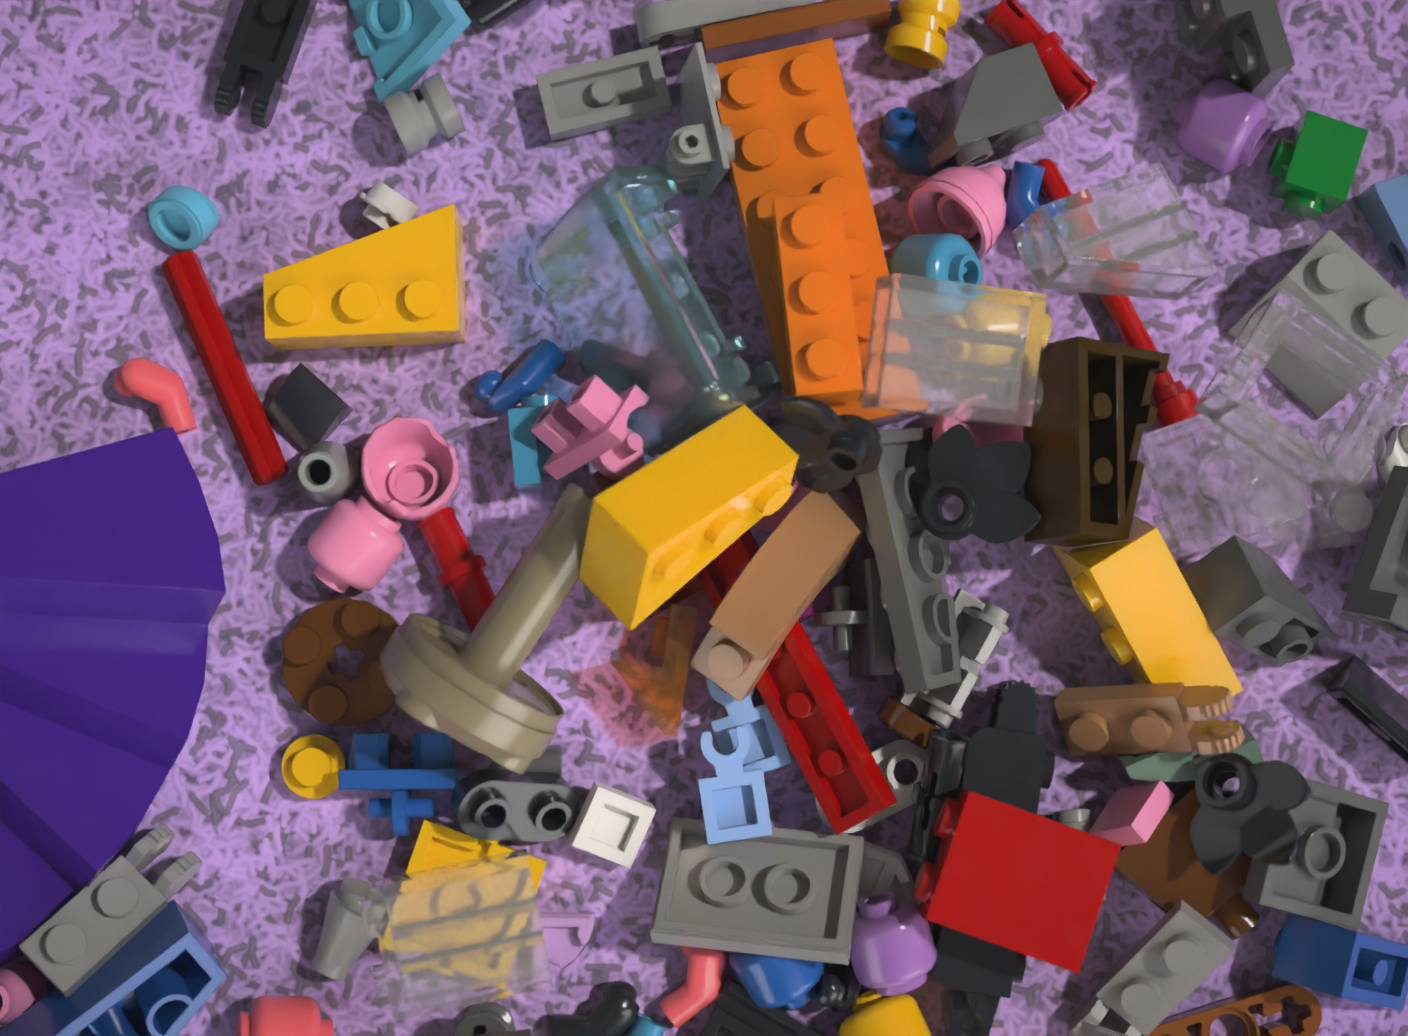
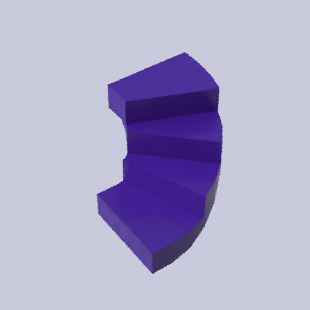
(99, 659)

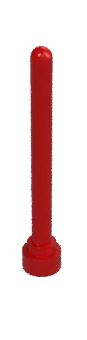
(1169, 397)

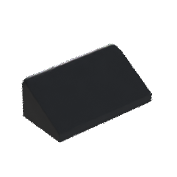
(1372, 704)

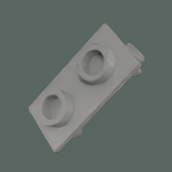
(977, 632)

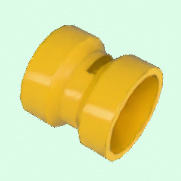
(922, 32)

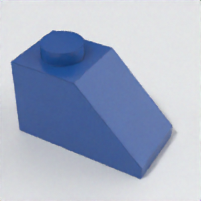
(1341, 962)

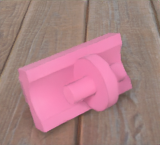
(593, 430)

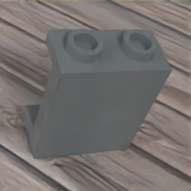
(1381, 577)

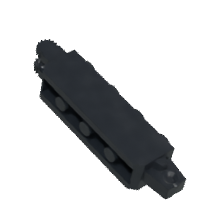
(1010, 767)

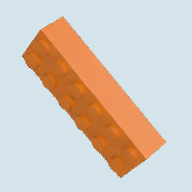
(795, 140)

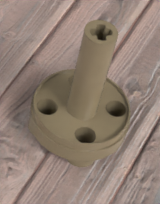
(475, 681)

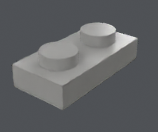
(604, 93)

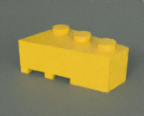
(374, 290)
(682, 513)
(1147, 610)

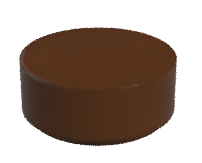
(906, 721)

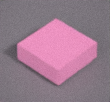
(1133, 813)

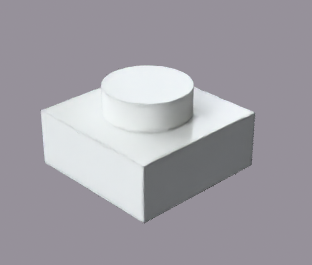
(612, 824)

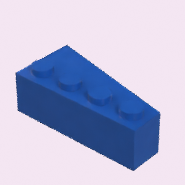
(141, 991)

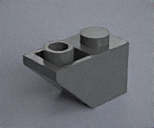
(993, 105)
(1255, 603)

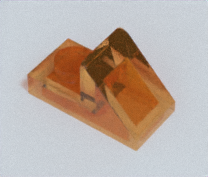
(664, 688)

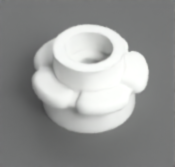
(387, 206)

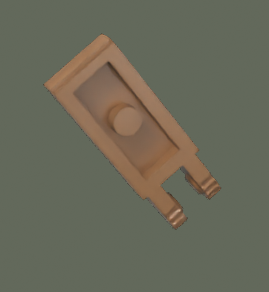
(1147, 719)

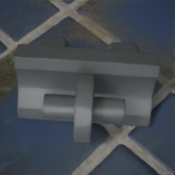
(861, 621)

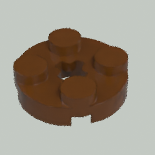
(311, 649)

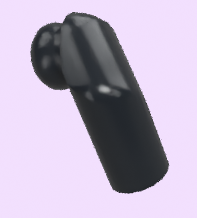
(837, 988)

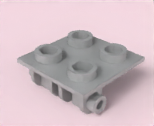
(702, 148)

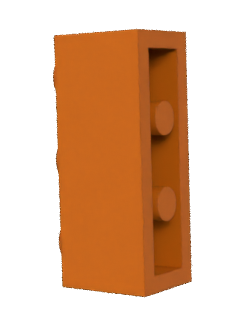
(816, 297)

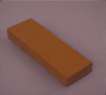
(793, 27)

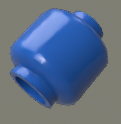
(776, 980)

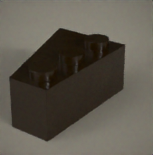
(1089, 440)

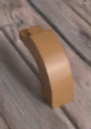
(778, 587)

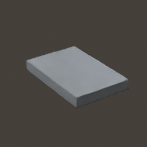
(759, 894)

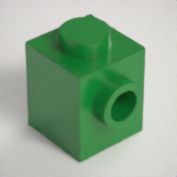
(1316, 164)

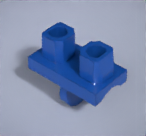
(372, 770)

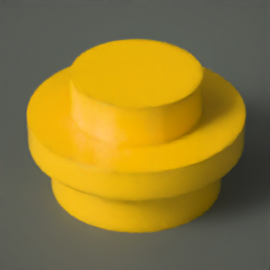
(313, 766)

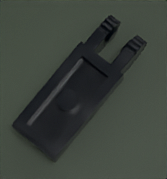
(267, 45)

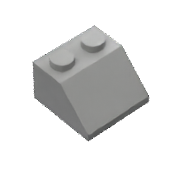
(1347, 293)

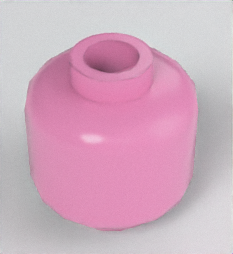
(355, 545)

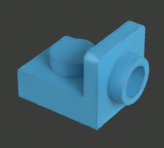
(527, 450)

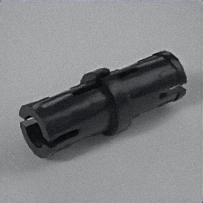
(939, 780)

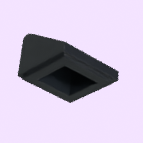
(307, 408)

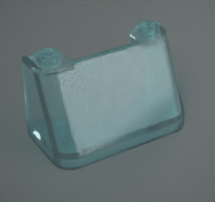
(641, 312)

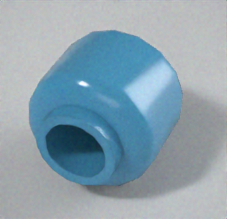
(937, 257)

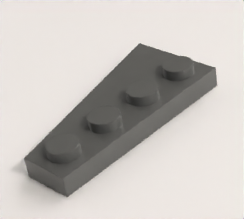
(911, 562)

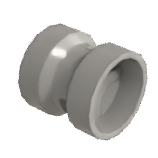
(424, 114)

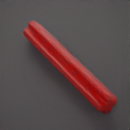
(225, 368)

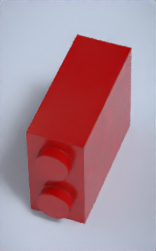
(1016, 879)

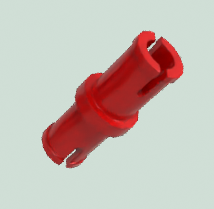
(1019, 28)
(459, 566)

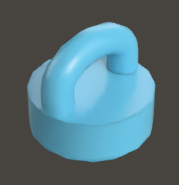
(183, 217)

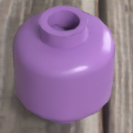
(1222, 125)
(891, 944)

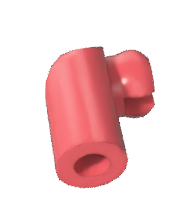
(160, 386)
(703, 984)

